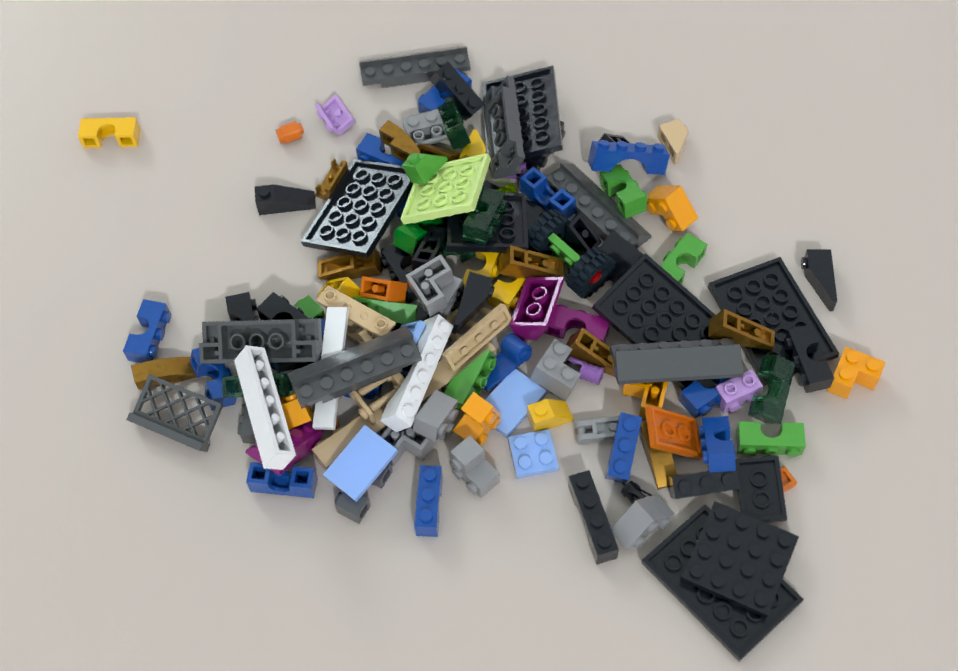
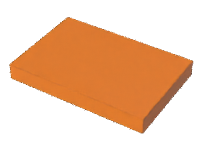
(673, 432)

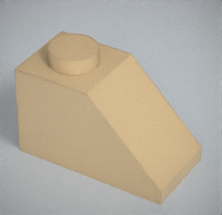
(673, 137)

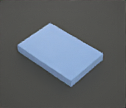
(512, 399)
(360, 463)

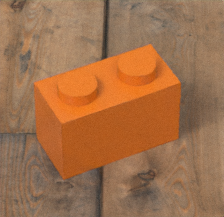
(383, 289)

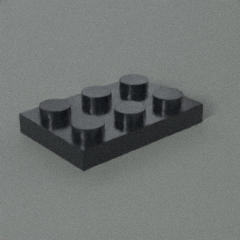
(761, 488)

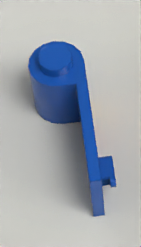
(513, 353)

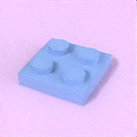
(533, 453)

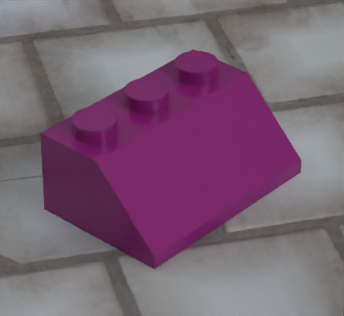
(536, 306)
(303, 438)

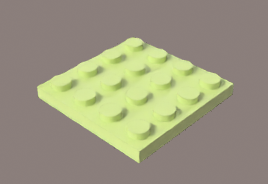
(449, 192)

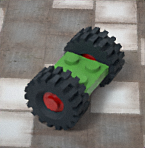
(586, 271)

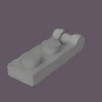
(602, 430)

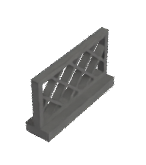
(169, 430)

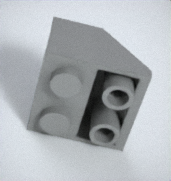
(425, 128)

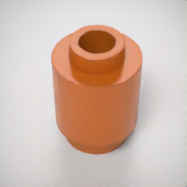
(289, 132)

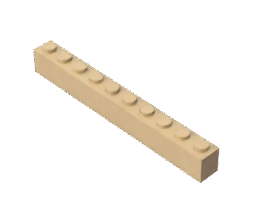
(329, 449)

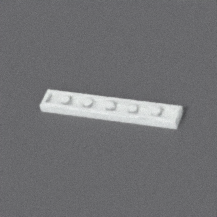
(333, 343)

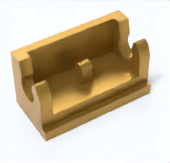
(331, 180)

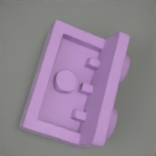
(336, 115)
(738, 391)

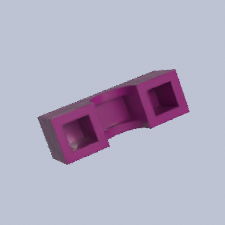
(566, 318)

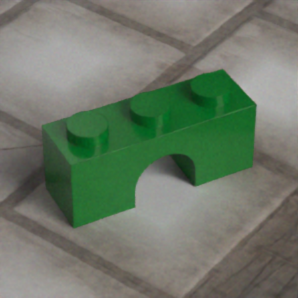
(409, 236)

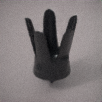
(633, 489)

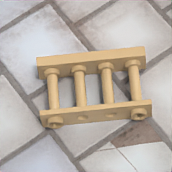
(359, 317)
(476, 337)
(365, 411)

